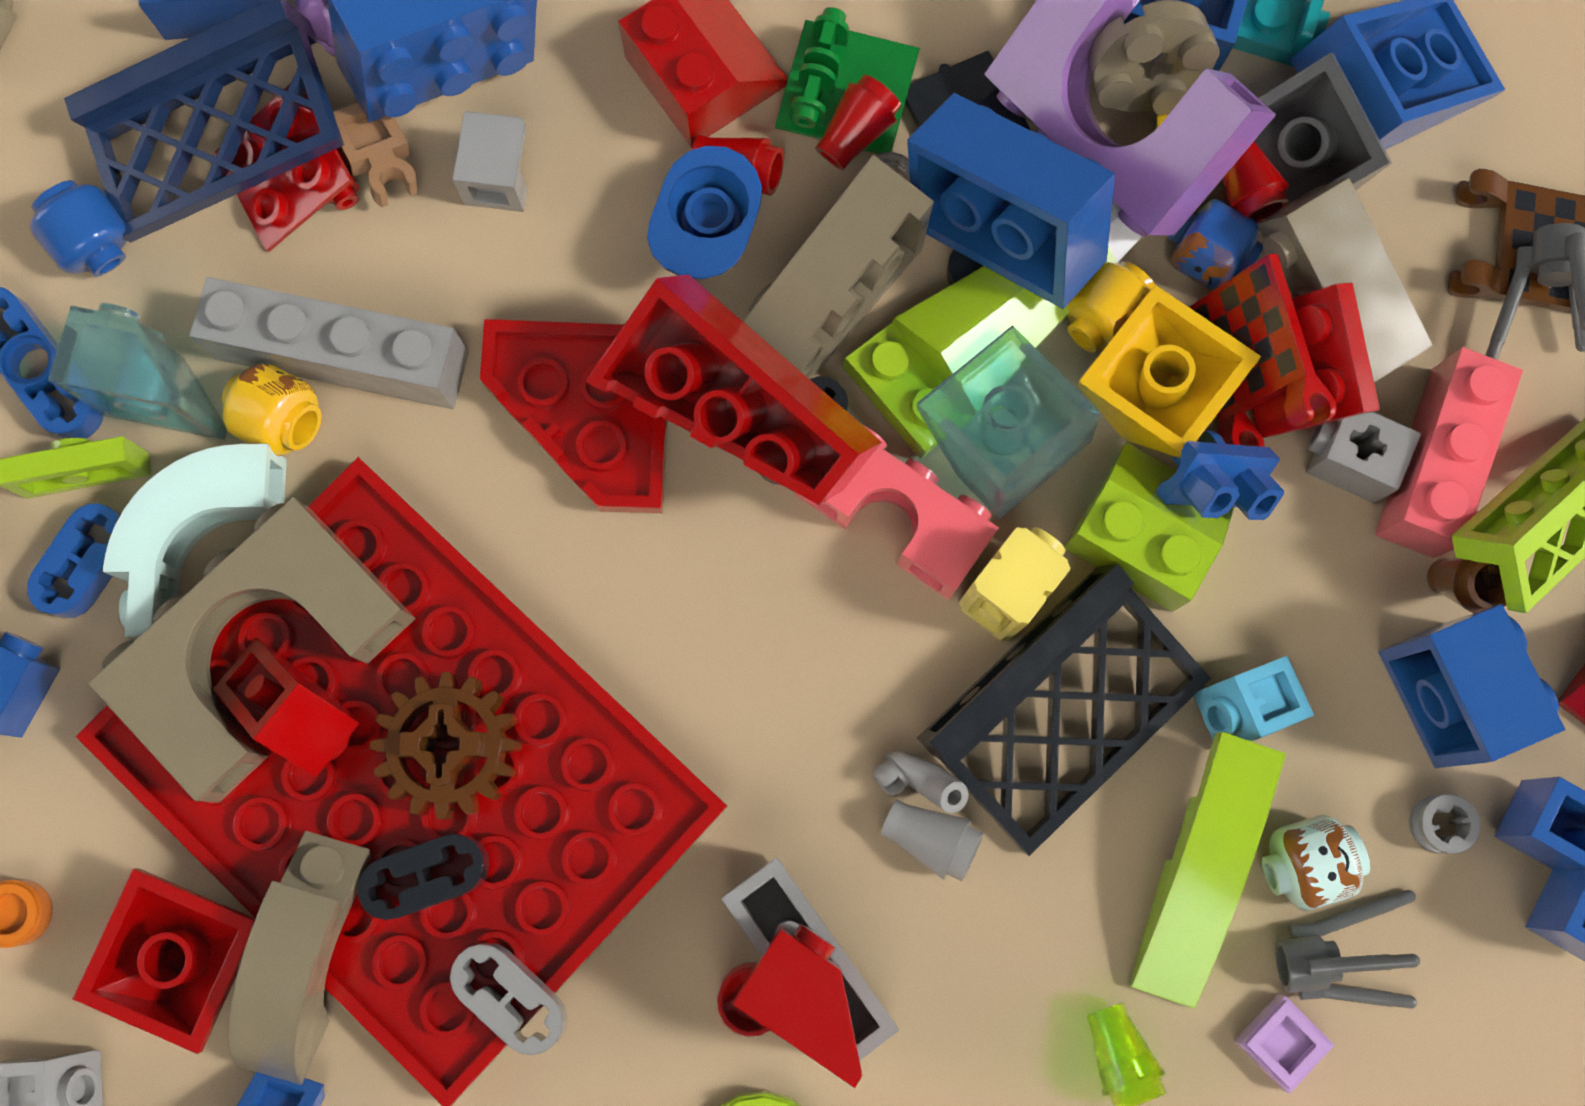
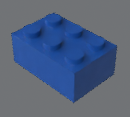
(426, 49)
(1012, 199)

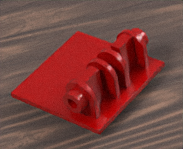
(294, 196)

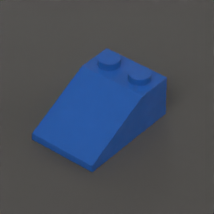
(1407, 65)

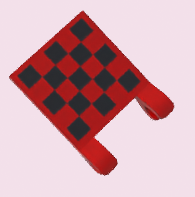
(1262, 316)

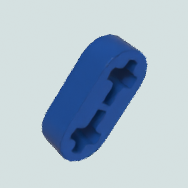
(74, 558)

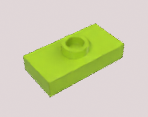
(73, 466)

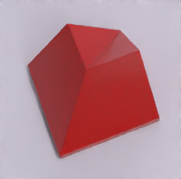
(166, 960)

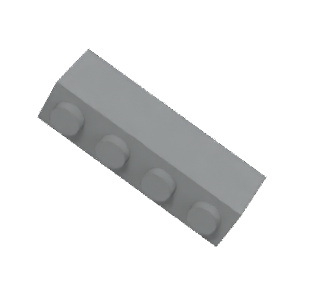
(330, 342)

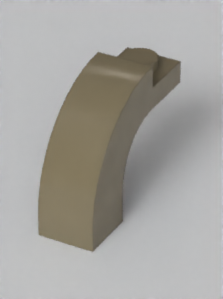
(284, 967)

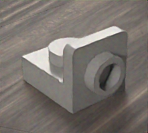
(52, 1081)

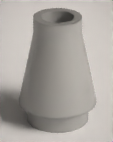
(934, 838)

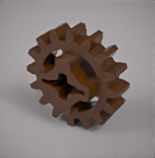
(447, 773)

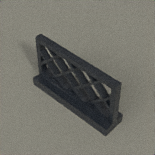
(1041, 656)

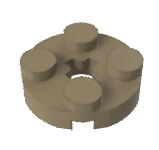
(1122, 49)

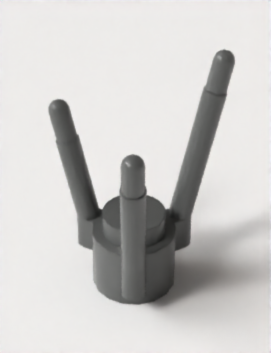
(1558, 261)
(1310, 964)

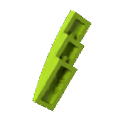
(1207, 869)

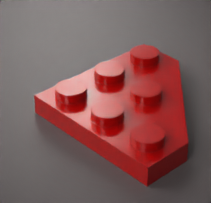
(591, 434)

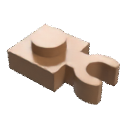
(375, 149)

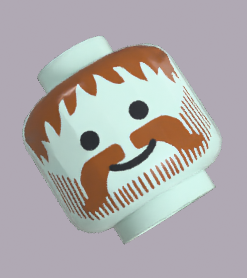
(1316, 862)

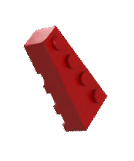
(732, 390)

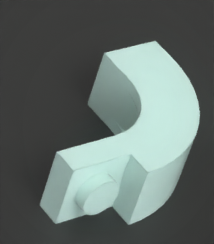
(176, 512)

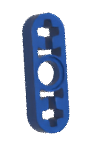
(35, 391)

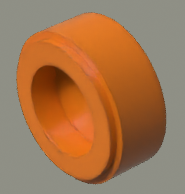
(23, 912)

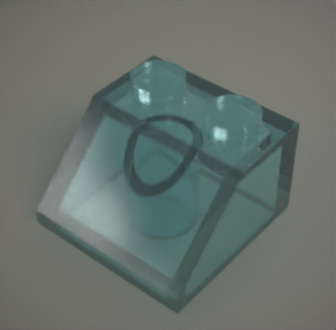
(131, 372)
(1008, 421)

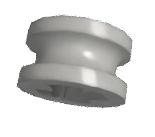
(1465, 817)

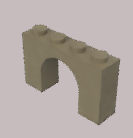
(164, 677)

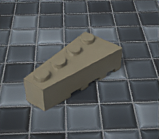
(843, 267)

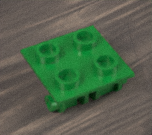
(827, 62)

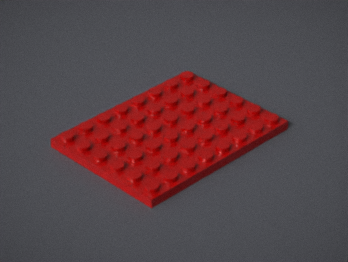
(568, 842)

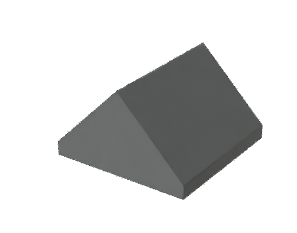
(1320, 131)

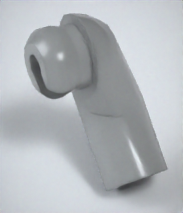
(925, 778)

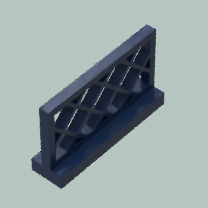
(200, 70)

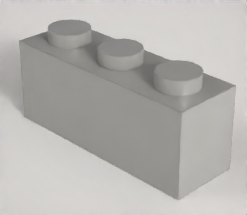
(774, 900)

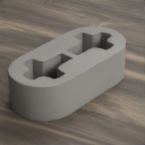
(497, 1010)

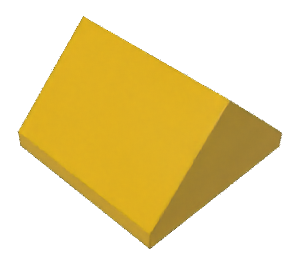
(1166, 374)

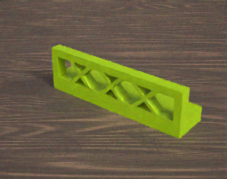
(1532, 519)

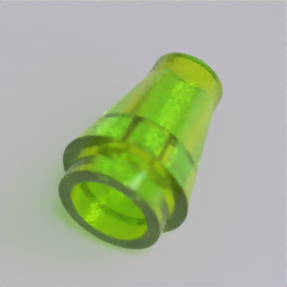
(1124, 1059)

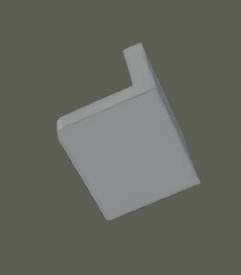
(490, 162)

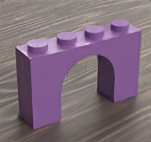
(1158, 179)

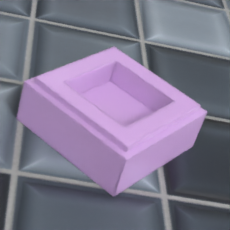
(1284, 1043)

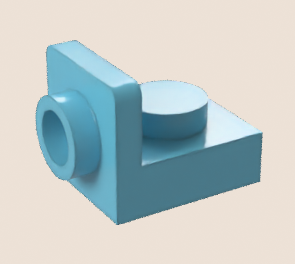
(1255, 702)

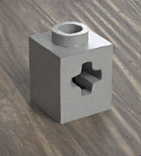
(1378, 441)

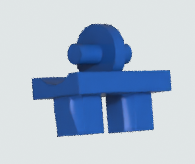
(1223, 476)

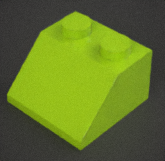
(1155, 543)

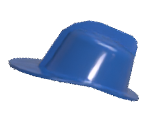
(705, 212)

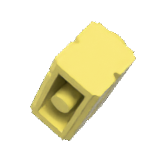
(1016, 582)

